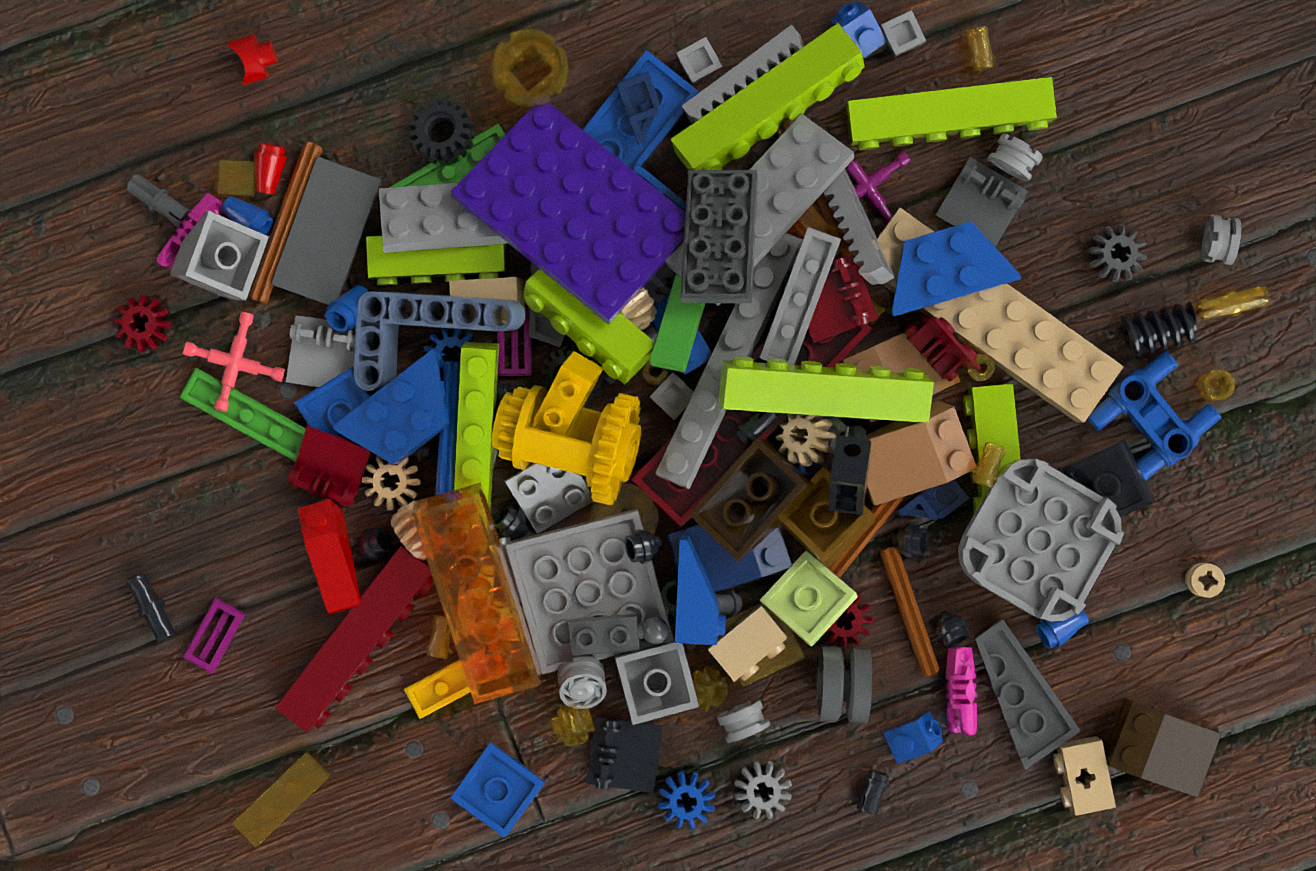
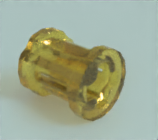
(1207, 390)

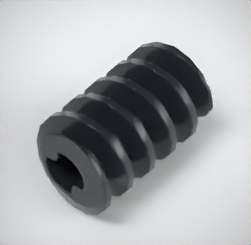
(1160, 328)

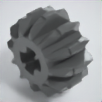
(1122, 242)

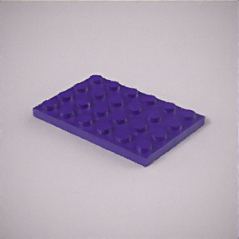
(573, 210)

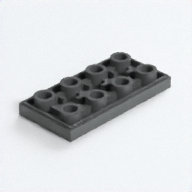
(326, 231)
(719, 236)

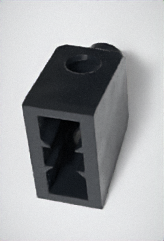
(850, 472)

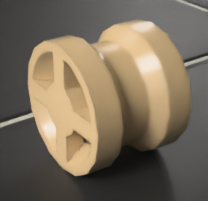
(1197, 578)

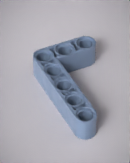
(424, 314)

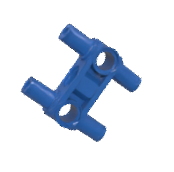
(1154, 415)

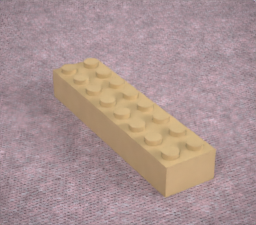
(1016, 335)

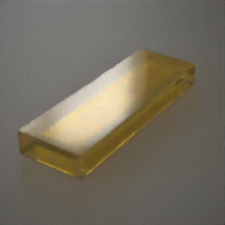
(281, 799)

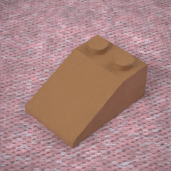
(899, 354)
(917, 455)

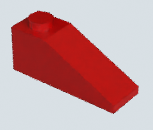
(330, 554)

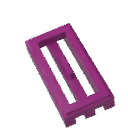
(515, 371)
(201, 660)

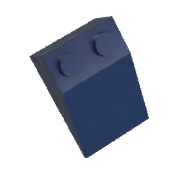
(722, 569)

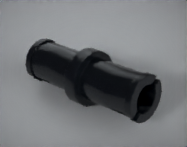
(151, 607)

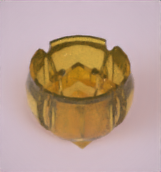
(513, 51)

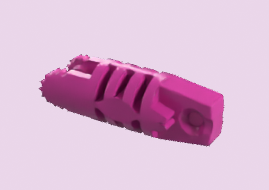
(170, 251)
(961, 691)

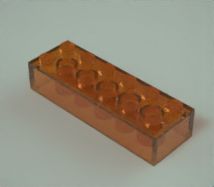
(477, 592)

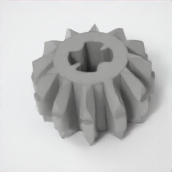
(770, 780)

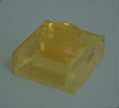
(236, 178)

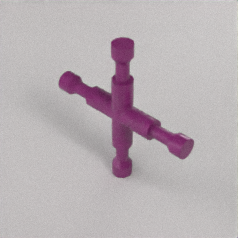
(867, 185)

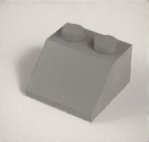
(220, 256)
(656, 681)

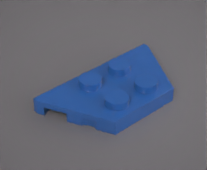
(948, 267)
(401, 413)

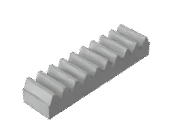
(744, 74)
(858, 230)
(800, 296)

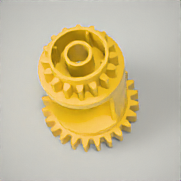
(596, 446)

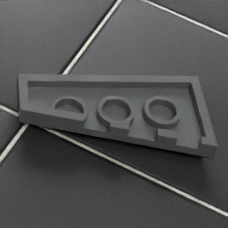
(1027, 702)

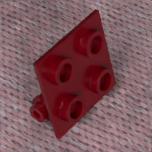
(842, 302)
(939, 332)
(329, 466)

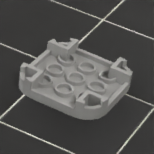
(1039, 540)

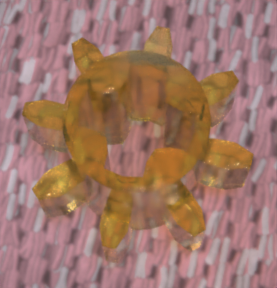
(709, 688)
(572, 725)

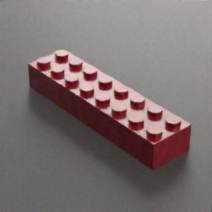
(726, 445)

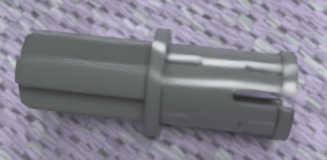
(157, 199)

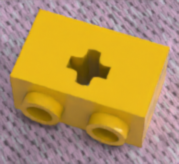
(568, 394)

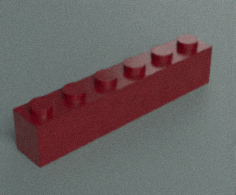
(355, 639)

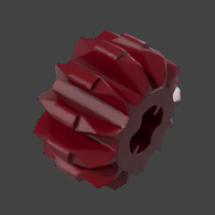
(131, 320)
(855, 624)

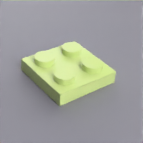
(808, 598)

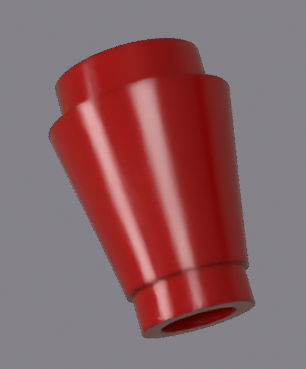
(268, 166)

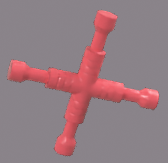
(233, 361)

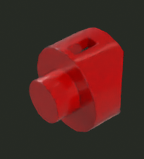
(254, 57)

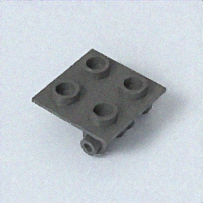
(983, 199)

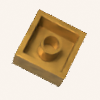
(822, 531)

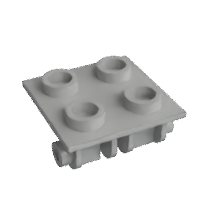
(318, 351)
(548, 494)

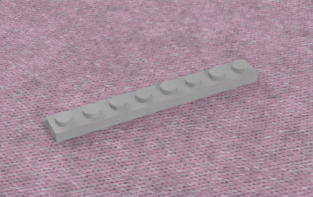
(737, 339)

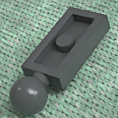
(614, 633)

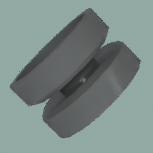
(846, 684)

